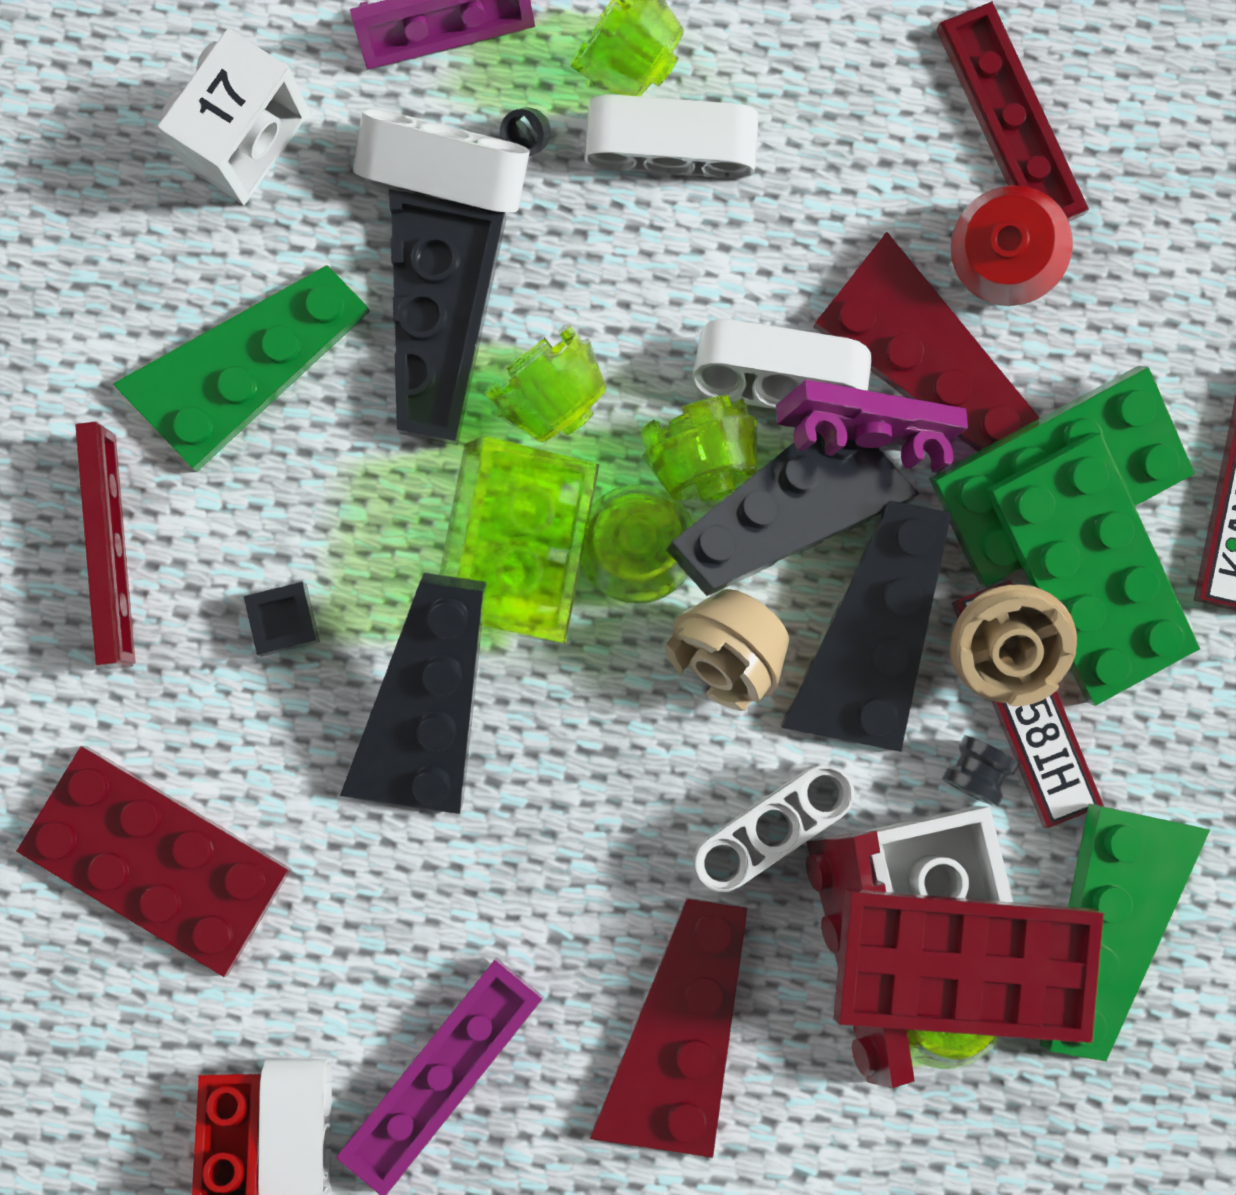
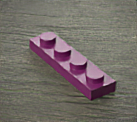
(439, 1077)

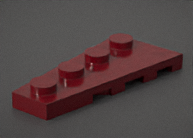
(923, 345)
(831, 867)
(677, 1054)

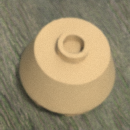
(1013, 644)
(731, 646)

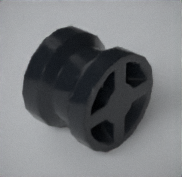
(980, 771)

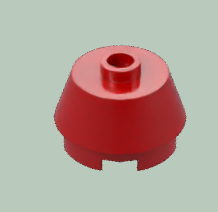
(1011, 245)

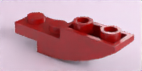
(227, 1135)

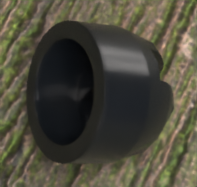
(517, 132)

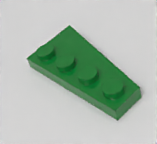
(234, 371)
(1134, 875)

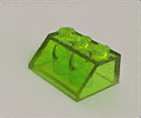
(523, 531)

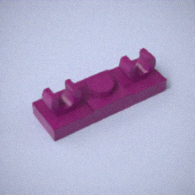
(413, 28)
(871, 421)

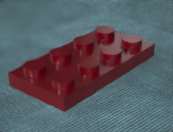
(154, 860)
(968, 966)

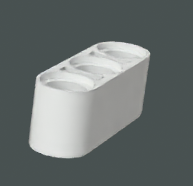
(672, 134)
(440, 160)
(771, 361)
(802, 821)
(295, 1127)

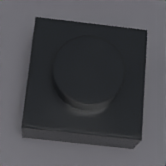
(281, 619)

